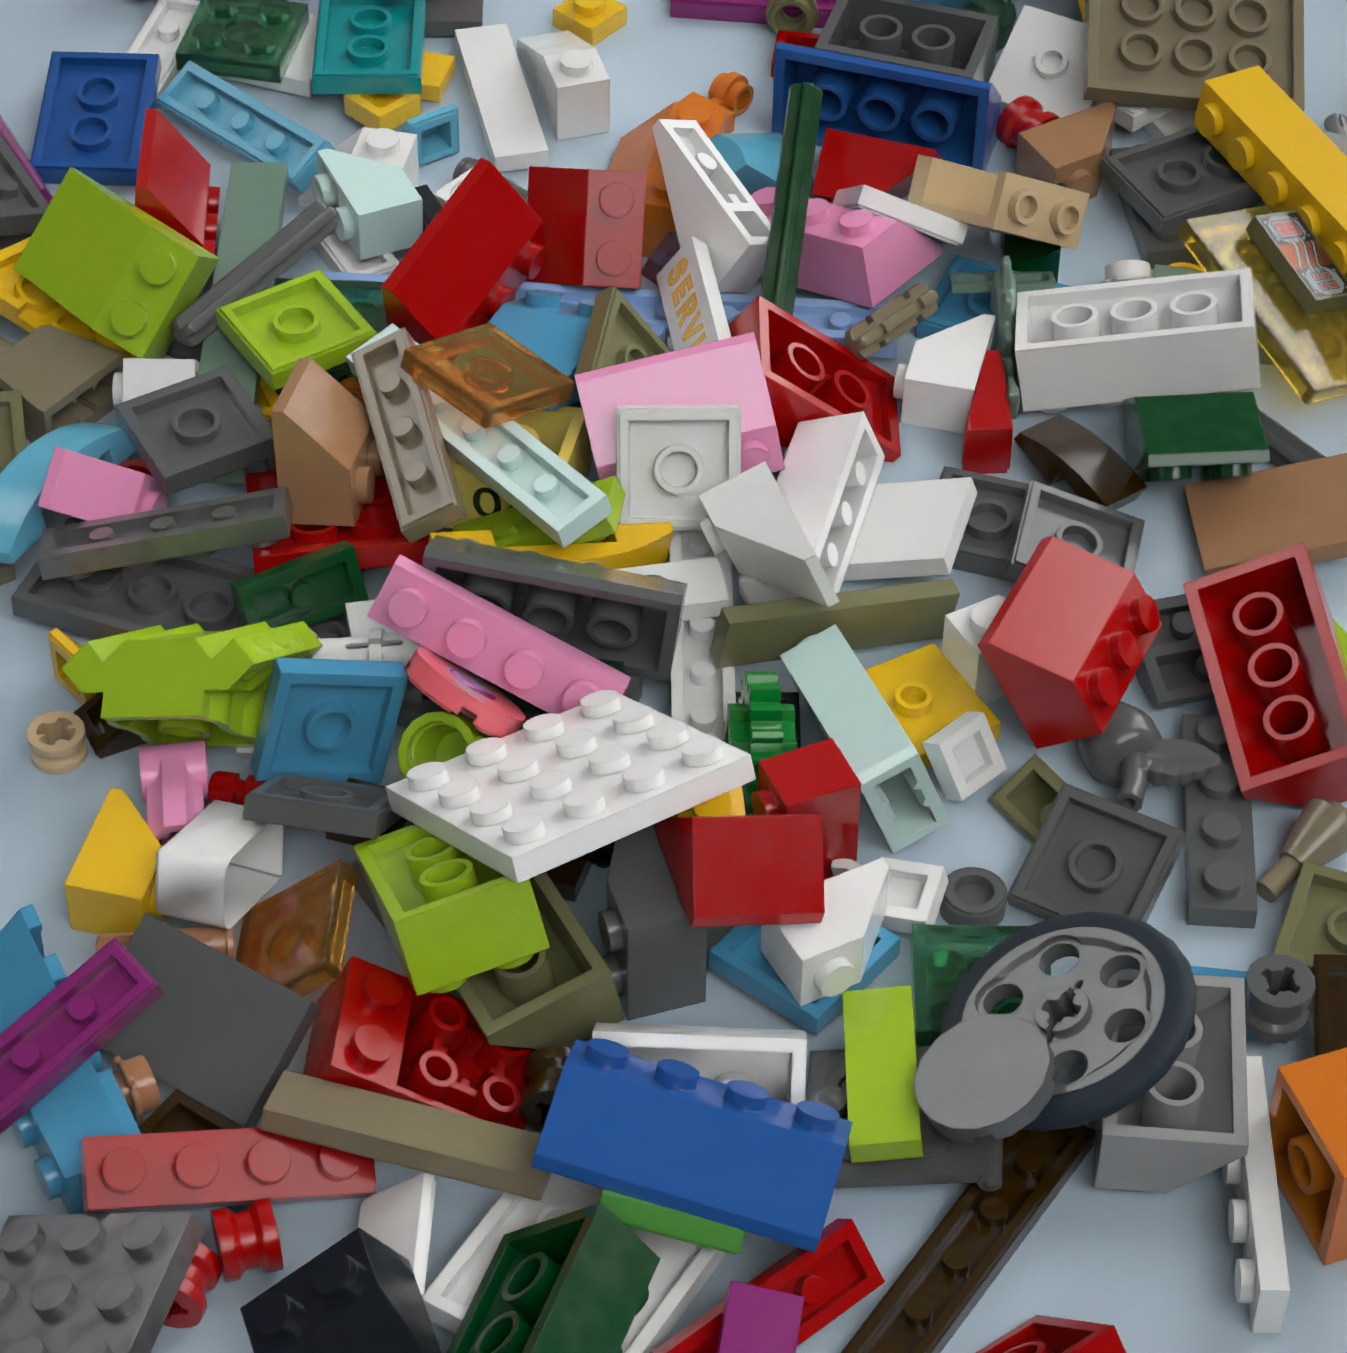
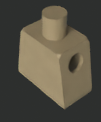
(59, 378)

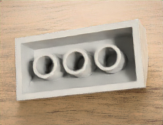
(1136, 340)

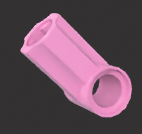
(173, 785)

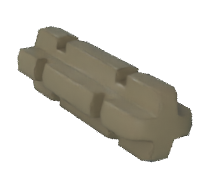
(891, 321)

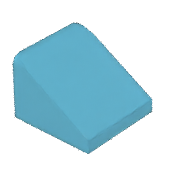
(436, 133)

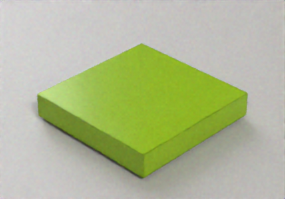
(291, 323)

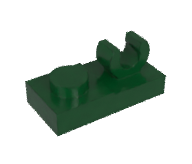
(302, 589)

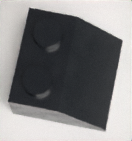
(344, 1301)

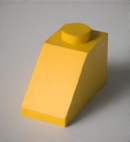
(114, 871)

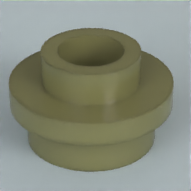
(779, 20)

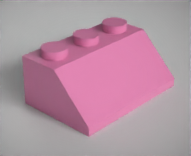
(855, 252)
(697, 375)

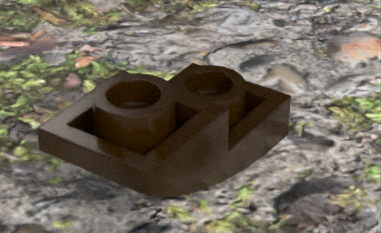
(1090, 466)

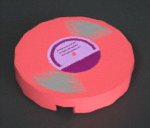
(464, 692)

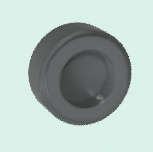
(974, 898)

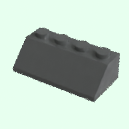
(583, 604)

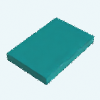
(369, 47)

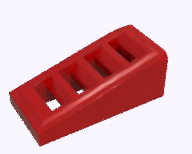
(989, 421)

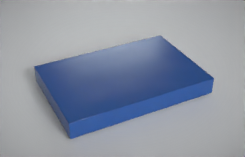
(94, 115)

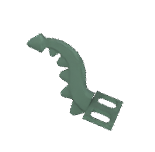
(1003, 303)

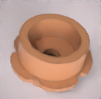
(136, 1085)

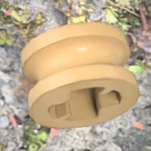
(57, 742)

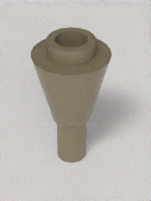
(1315, 838)

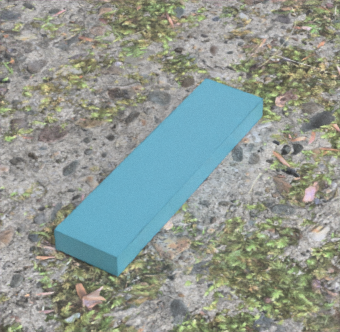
(242, 123)

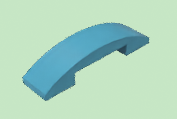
(25, 476)

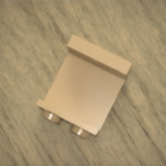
(1000, 201)

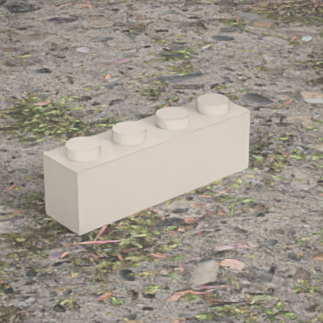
(829, 489)

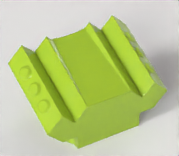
(188, 679)

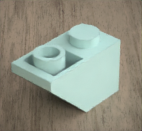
(372, 201)

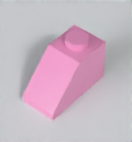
(97, 489)

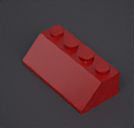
(1276, 676)

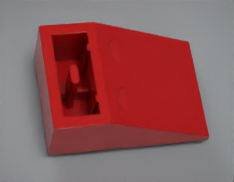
(412, 1047)

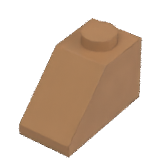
(1068, 149)

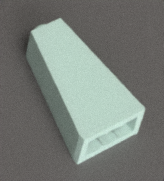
(868, 735)

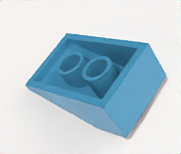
(548, 329)

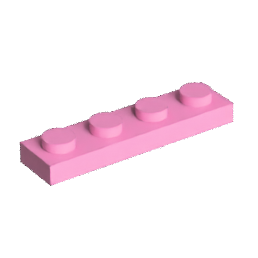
(489, 640)

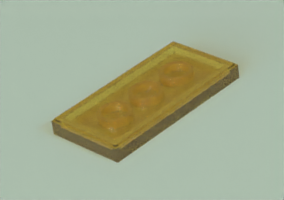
(1303, 346)

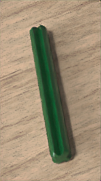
(791, 195)

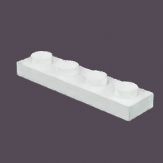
(1256, 1216)

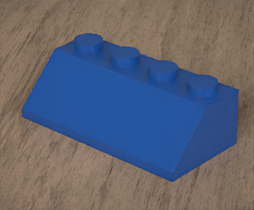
(892, 103)
(693, 1143)

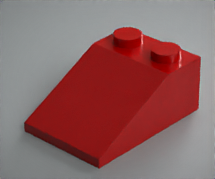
(817, 376)

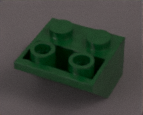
(1193, 431)

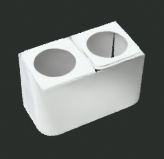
(195, 869)

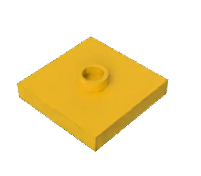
(927, 694)

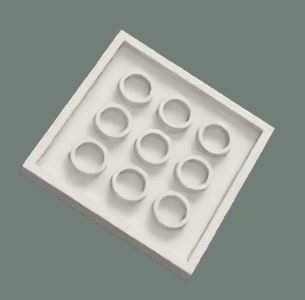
(568, 784)

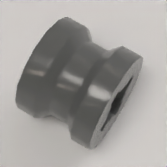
(1282, 1015)

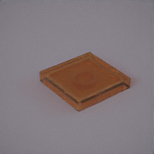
(487, 375)
(301, 930)

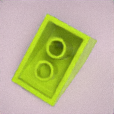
(114, 265)
(448, 909)

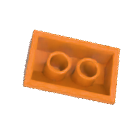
(639, 153)

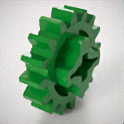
(759, 724)

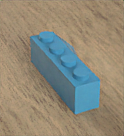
(84, 1102)

